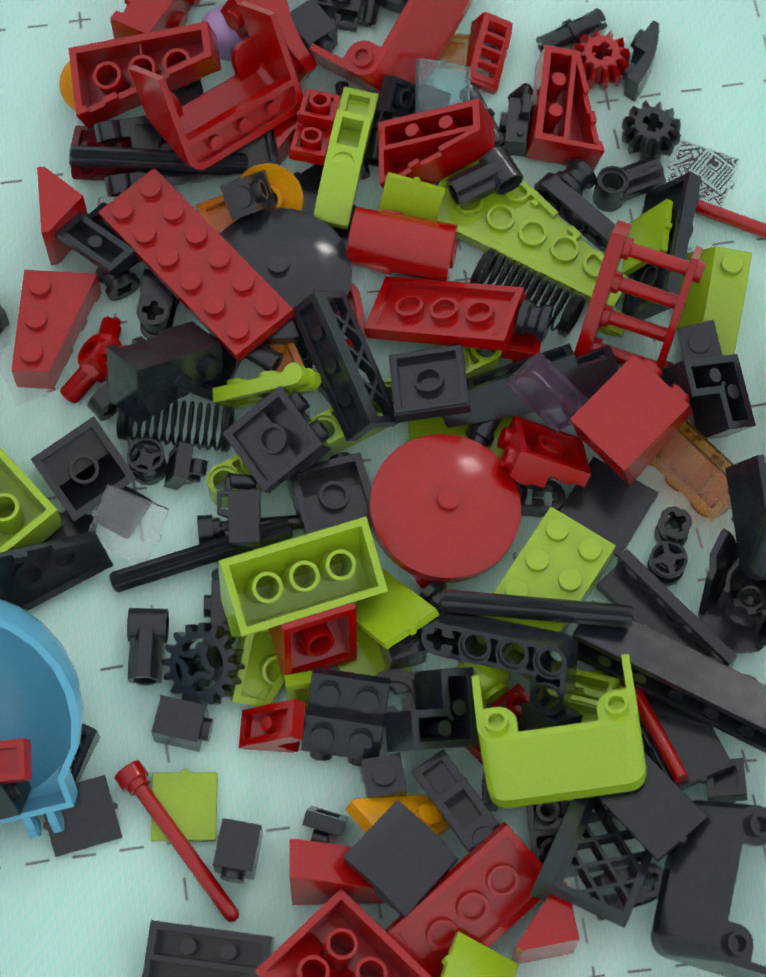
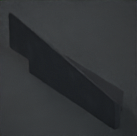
(494, 399)

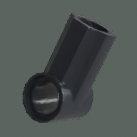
(493, 174)
(628, 183)
(147, 634)

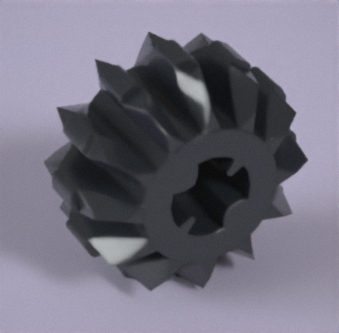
(639, 124)

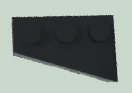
(161, 369)
(203, 951)

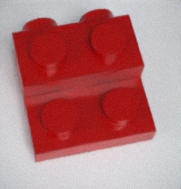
(537, 452)

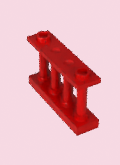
(612, 281)

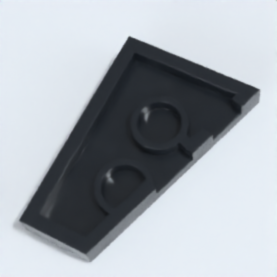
(49, 568)

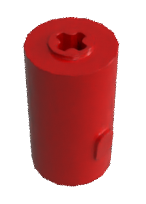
(402, 244)

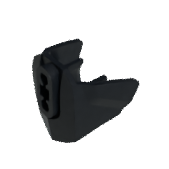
(723, 605)

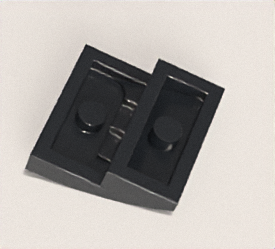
(97, 242)
(400, 858)

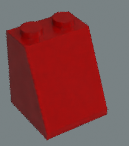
(631, 417)

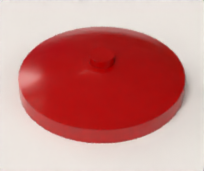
(444, 508)

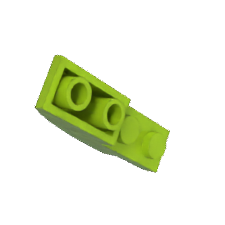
(345, 157)

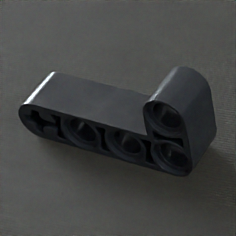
(454, 638)

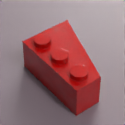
(561, 111)
(435, 141)
(49, 322)

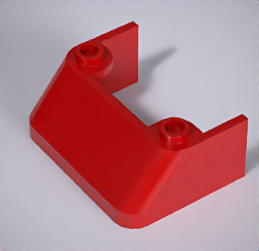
(419, 32)
(235, 110)

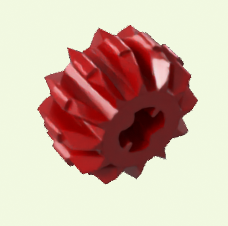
(603, 59)

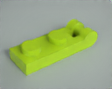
(245, 392)

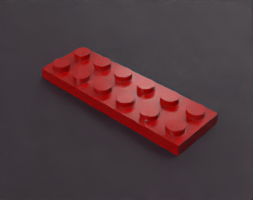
(196, 264)

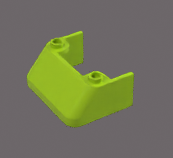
(563, 759)

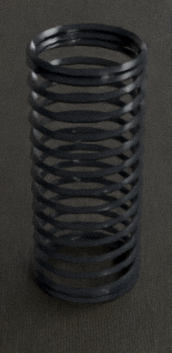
(573, 308)
(125, 424)

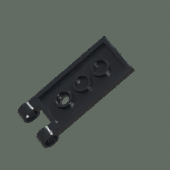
(144, 135)

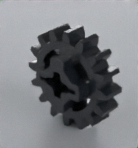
(216, 656)

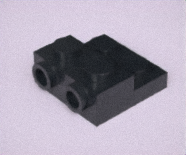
(278, 438)
(331, 492)
(345, 715)

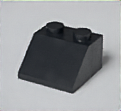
(81, 468)

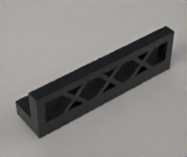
(339, 363)
(659, 608)

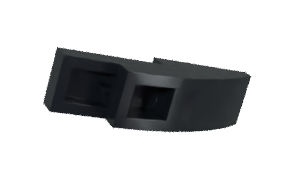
(455, 800)

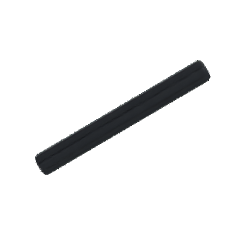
(148, 159)
(193, 557)
(536, 608)

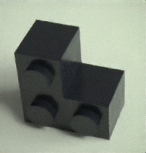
(715, 394)
(443, 713)

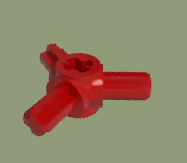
(93, 360)

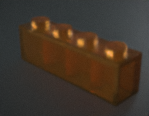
(696, 470)

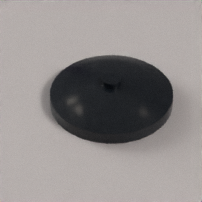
(293, 256)

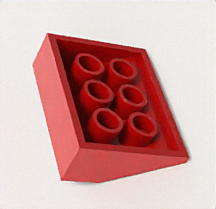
(340, 943)

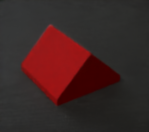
(57, 206)
(317, 640)
(550, 932)

